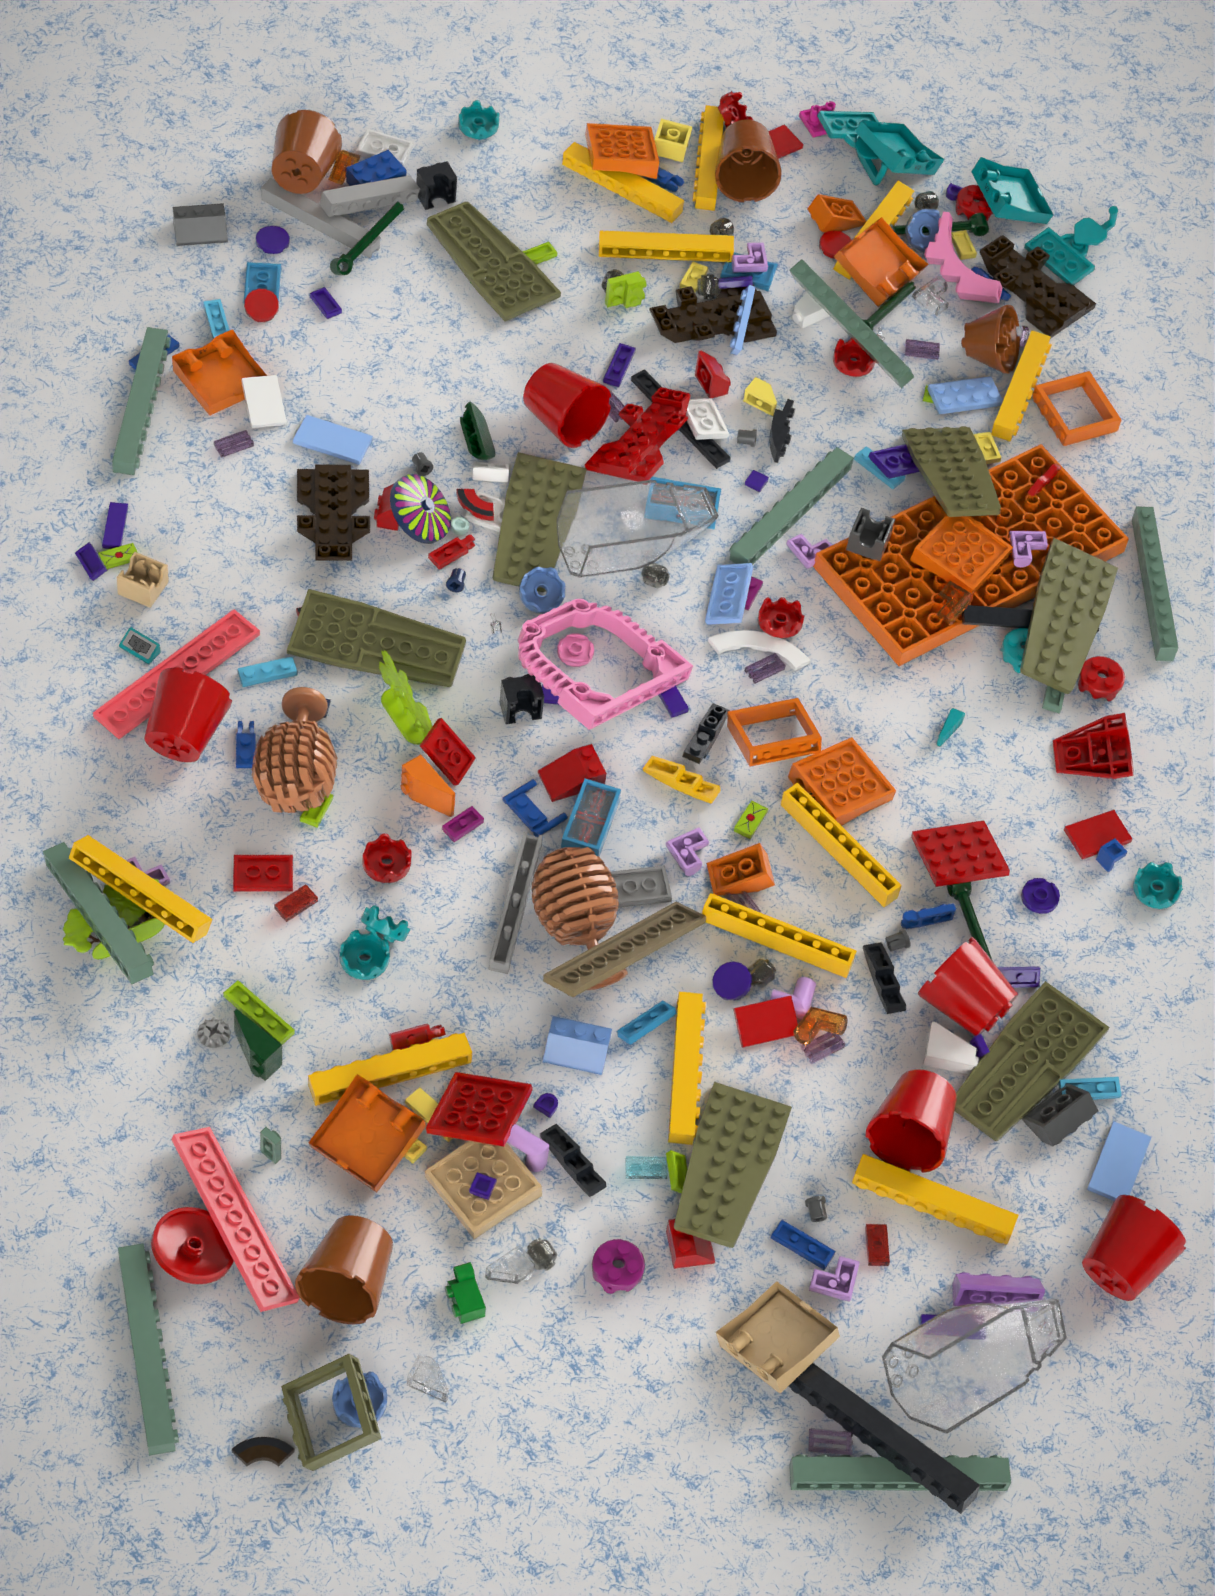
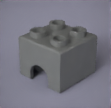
(870, 536)

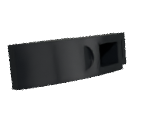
(780, 430)
(706, 734)

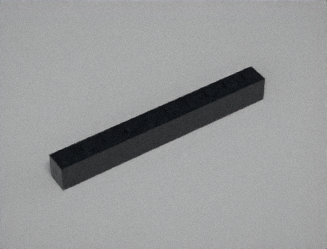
(886, 1438)

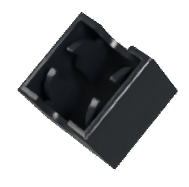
(436, 182)
(521, 695)

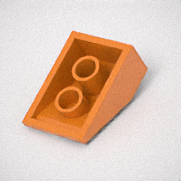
(835, 213)
(426, 786)
(741, 871)

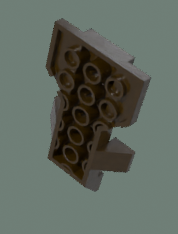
(1047, 303)
(712, 317)
(333, 497)

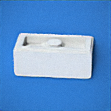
(490, 472)

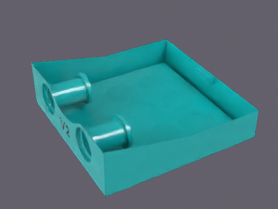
(899, 148)
(1011, 192)

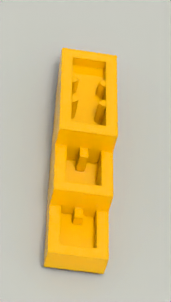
(681, 780)

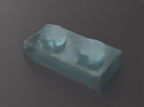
(646, 1167)

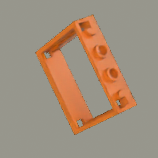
(1110, 417)
(776, 750)

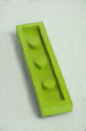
(258, 1012)

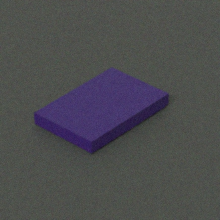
(894, 461)

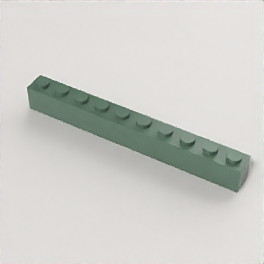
(851, 323)
(140, 401)
(791, 507)
(1154, 584)
(99, 914)
(146, 1349)
(880, 1474)

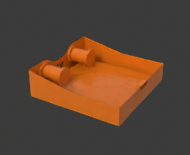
(622, 149)
(880, 262)
(216, 371)
(961, 552)
(842, 780)
(367, 1133)

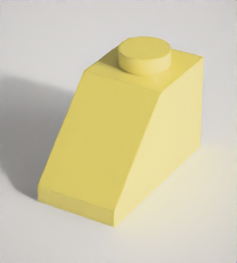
(761, 396)

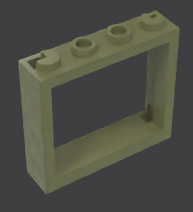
(362, 1401)

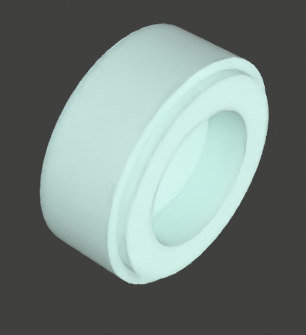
(460, 526)

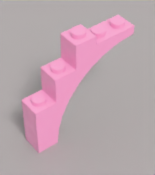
(969, 284)

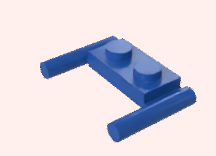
(529, 812)

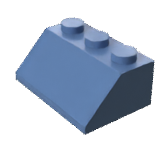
(577, 1045)

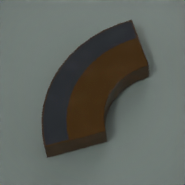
(263, 1449)

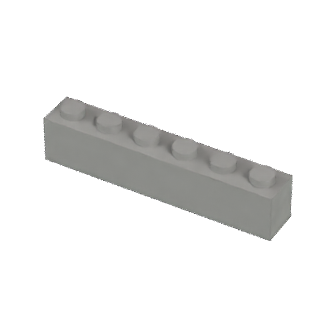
(369, 196)

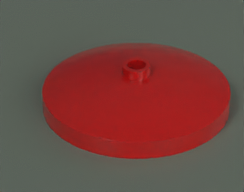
(190, 1246)

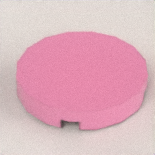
(575, 650)

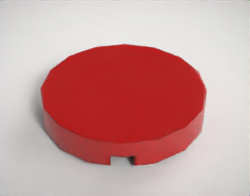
(832, 242)
(261, 305)

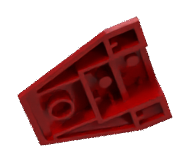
(1096, 749)

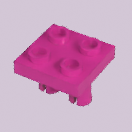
(812, 122)

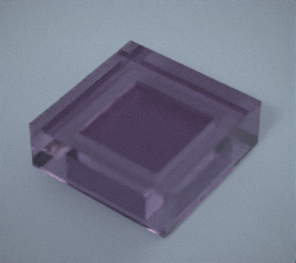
(1024, 336)

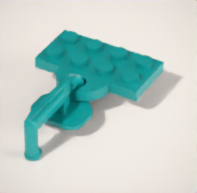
(843, 126)
(1069, 251)

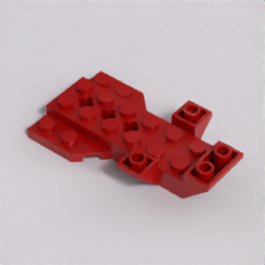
(637, 452)

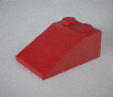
(566, 774)

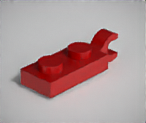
(451, 551)
(415, 1035)

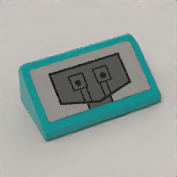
(140, 646)

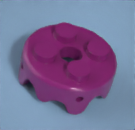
(615, 1278)

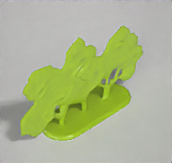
(398, 701)

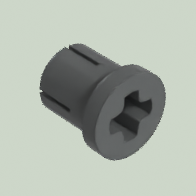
(747, 437)
(422, 465)
(898, 940)
(816, 1208)

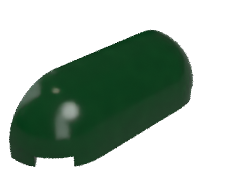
(477, 433)

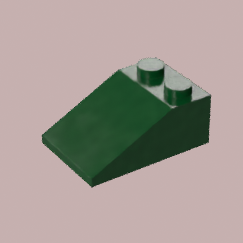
(259, 1048)

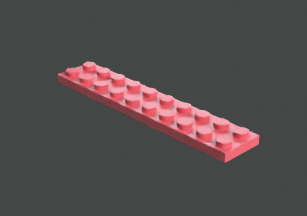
(200, 655)
(235, 1219)

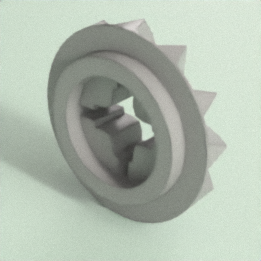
(216, 1040)

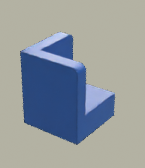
(1110, 853)

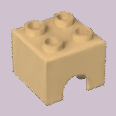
(143, 580)

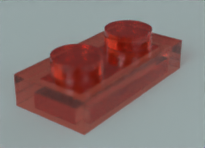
(296, 903)
(877, 1245)

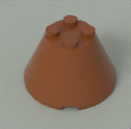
(994, 339)

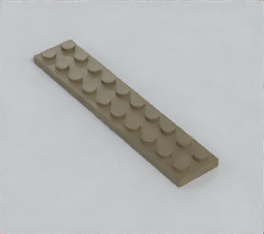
(624, 949)

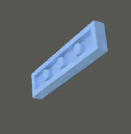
(740, 327)

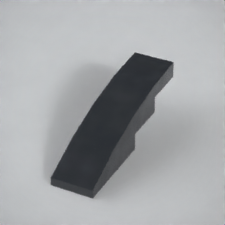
(884, 978)
(572, 1160)

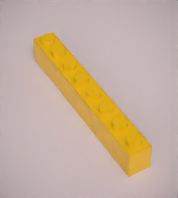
(708, 150)
(625, 184)
(889, 209)
(666, 246)
(1021, 385)
(840, 845)
(140, 888)
(779, 935)
(392, 1067)
(685, 1068)
(935, 1199)

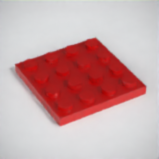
(960, 853)
(479, 1109)

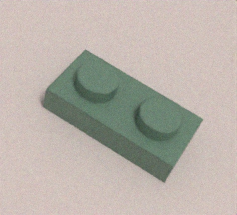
(1053, 700)
(270, 1144)

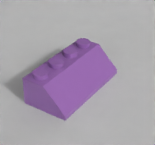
(988, 1288)

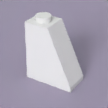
(808, 311)
(949, 1051)

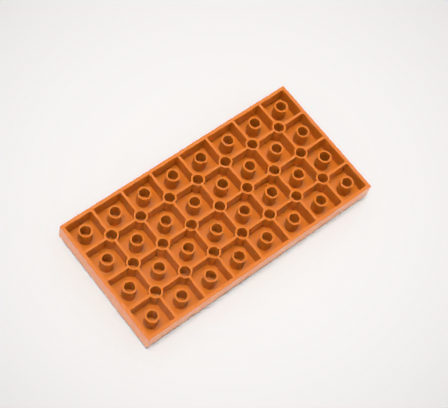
(901, 599)

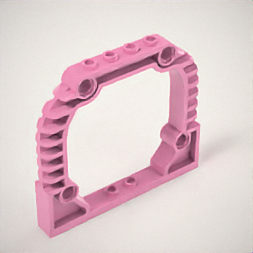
(576, 697)

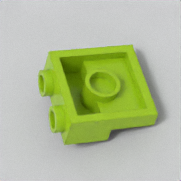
(625, 290)

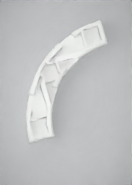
(760, 641)

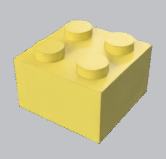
(672, 140)

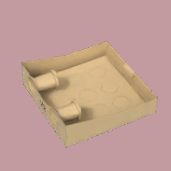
(456, 1172)
(777, 1337)

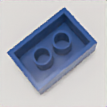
(376, 168)

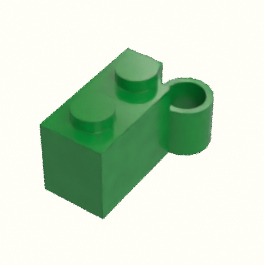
(465, 1294)

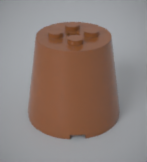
(304, 150)
(747, 162)
(347, 1271)

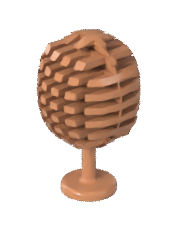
(296, 760)
(576, 899)

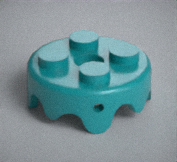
(475, 114)
(1012, 647)
(1162, 876)
(384, 926)
(368, 944)

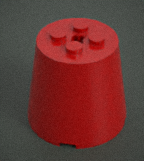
(567, 403)
(185, 714)
(970, 989)
(914, 1122)
(1132, 1248)

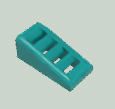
(952, 723)

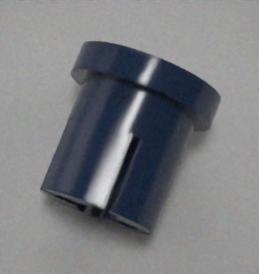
(456, 581)

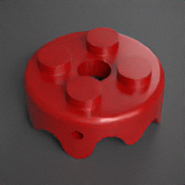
(731, 109)
(966, 204)
(842, 359)
(783, 610)
(1098, 686)
(382, 849)

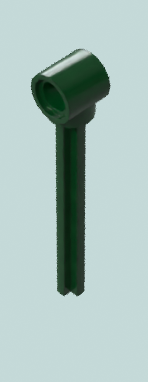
(976, 224)
(364, 242)
(890, 305)
(961, 893)

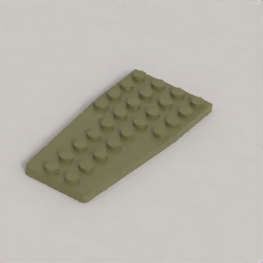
(492, 262)
(953, 470)
(530, 516)
(1066, 615)
(356, 633)
(1028, 1061)
(729, 1163)

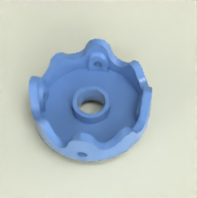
(923, 218)
(550, 581)
(344, 1403)

